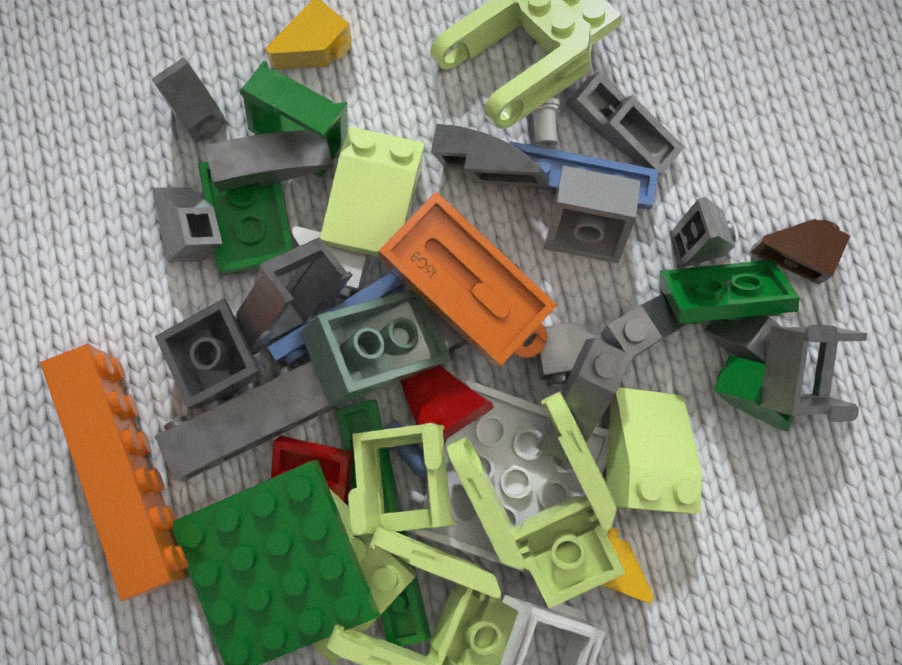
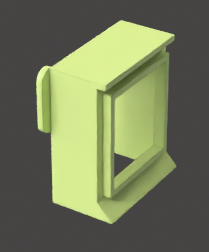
(367, 500)

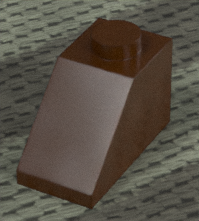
(805, 249)

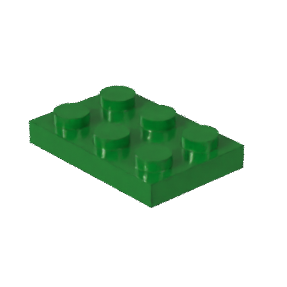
(250, 223)
(728, 291)

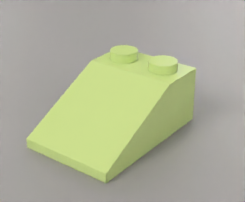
(371, 190)
(652, 453)

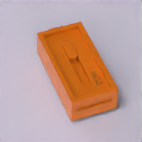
(468, 282)

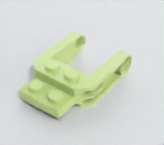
(560, 27)
(564, 544)
(471, 626)

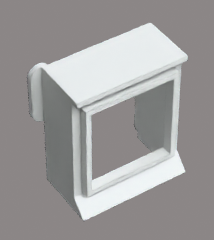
(582, 643)

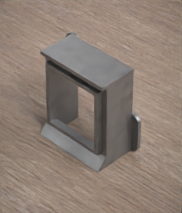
(277, 310)
(786, 370)

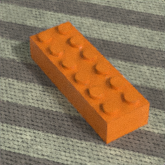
(115, 470)

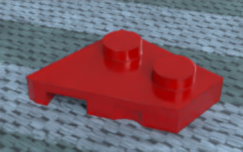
(443, 400)
(334, 462)

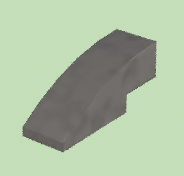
(624, 123)
(485, 157)
(266, 158)

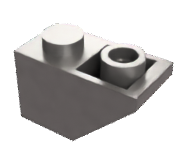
(186, 224)
(561, 351)

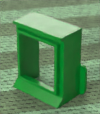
(282, 104)

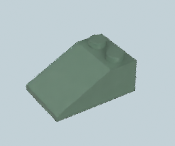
(374, 345)

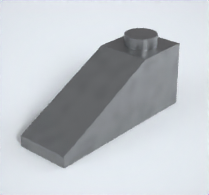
(702, 234)
(588, 391)

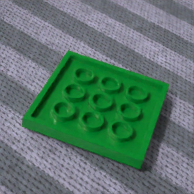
(274, 567)

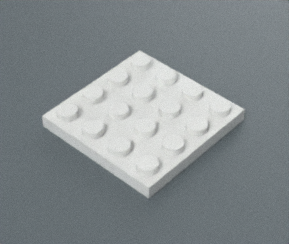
(519, 472)

